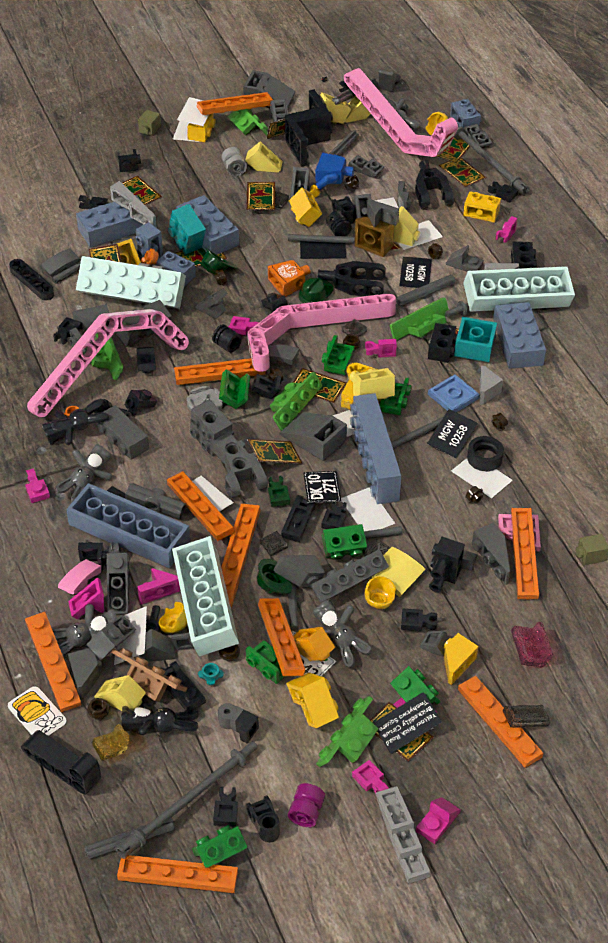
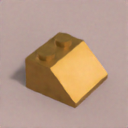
(374, 239)

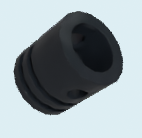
(339, 225)
(226, 338)

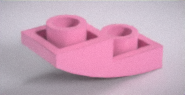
(78, 577)

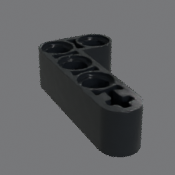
(76, 771)

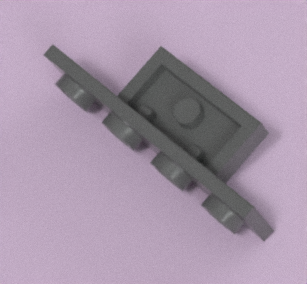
(350, 575)

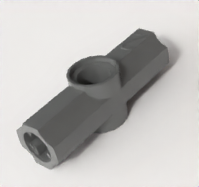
(155, 500)

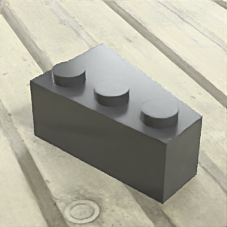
(134, 336)

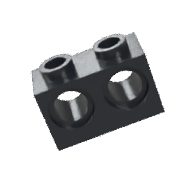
(523, 254)
(442, 343)

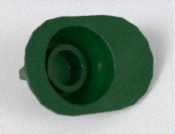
(213, 262)
(315, 290)
(271, 581)

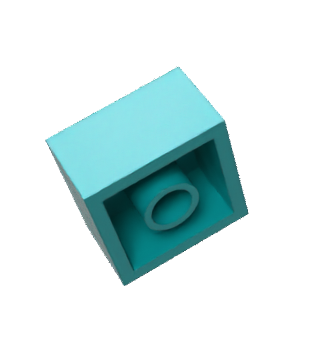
(186, 229)
(475, 339)

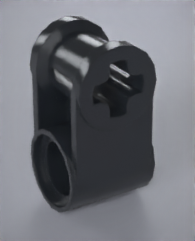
(346, 207)
(264, 815)

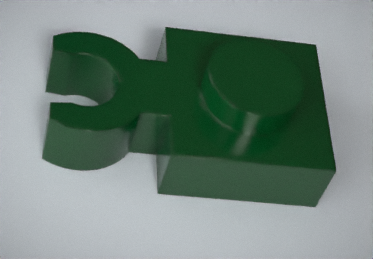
(278, 493)

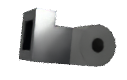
(238, 720)

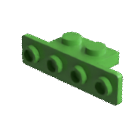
(245, 121)
(420, 321)
(108, 358)
(294, 399)
(352, 736)

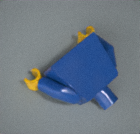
(330, 170)

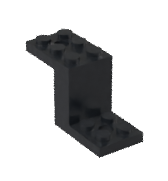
(308, 127)

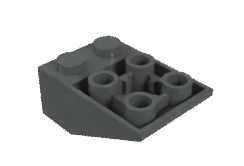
(263, 82)
(316, 433)

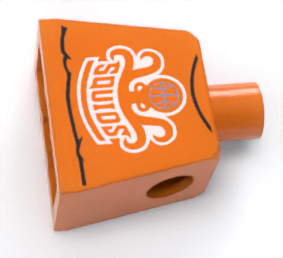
(287, 276)

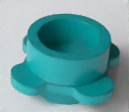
(210, 668)

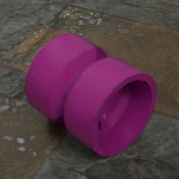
(306, 803)

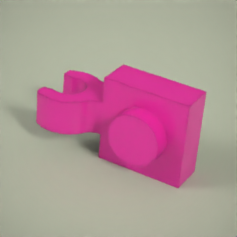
(508, 229)
(241, 324)
(384, 348)
(36, 488)
(369, 777)

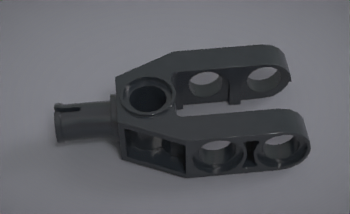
(432, 178)
(345, 272)

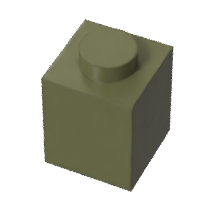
(149, 122)
(592, 549)

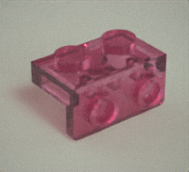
(532, 645)

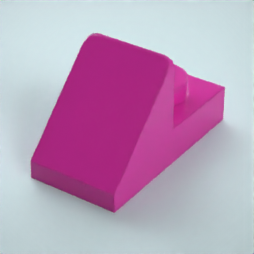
(160, 586)
(91, 594)
(437, 820)

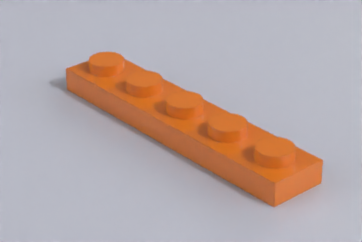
(234, 103)
(214, 371)
(200, 506)
(524, 553)
(281, 637)
(53, 662)
(492, 713)
(177, 873)

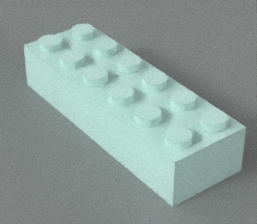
(130, 282)
(539, 286)
(205, 596)

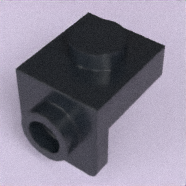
(129, 162)
(274, 301)
(146, 359)
(266, 386)
(139, 399)
(92, 552)

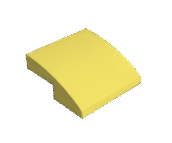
(402, 570)

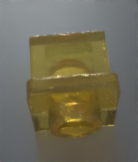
(111, 743)

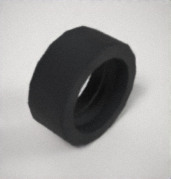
(486, 443)

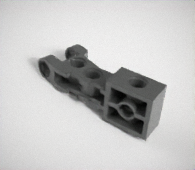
(216, 437)

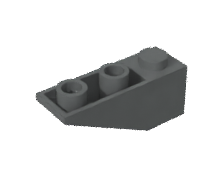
(492, 546)
(118, 582)

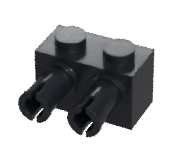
(446, 562)

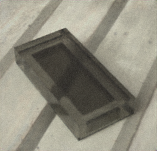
(526, 716)

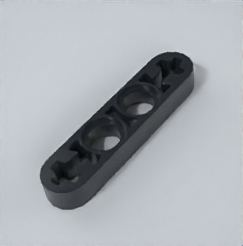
(34, 277)

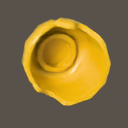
(433, 120)
(380, 592)
(174, 619)

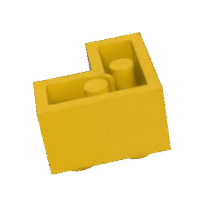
(315, 699)

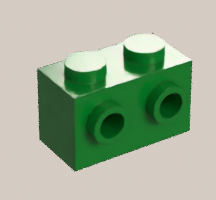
(344, 541)

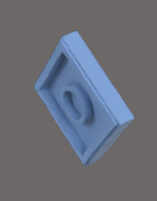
(453, 394)

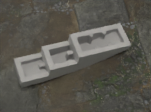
(402, 834)

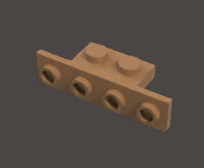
(148, 678)

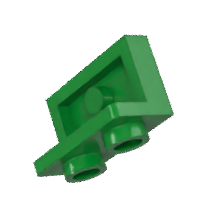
(337, 356)
(234, 389)
(396, 403)
(264, 660)
(411, 684)
(225, 844)

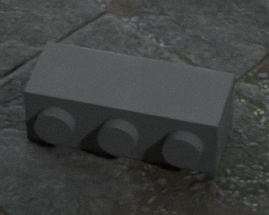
(124, 433)

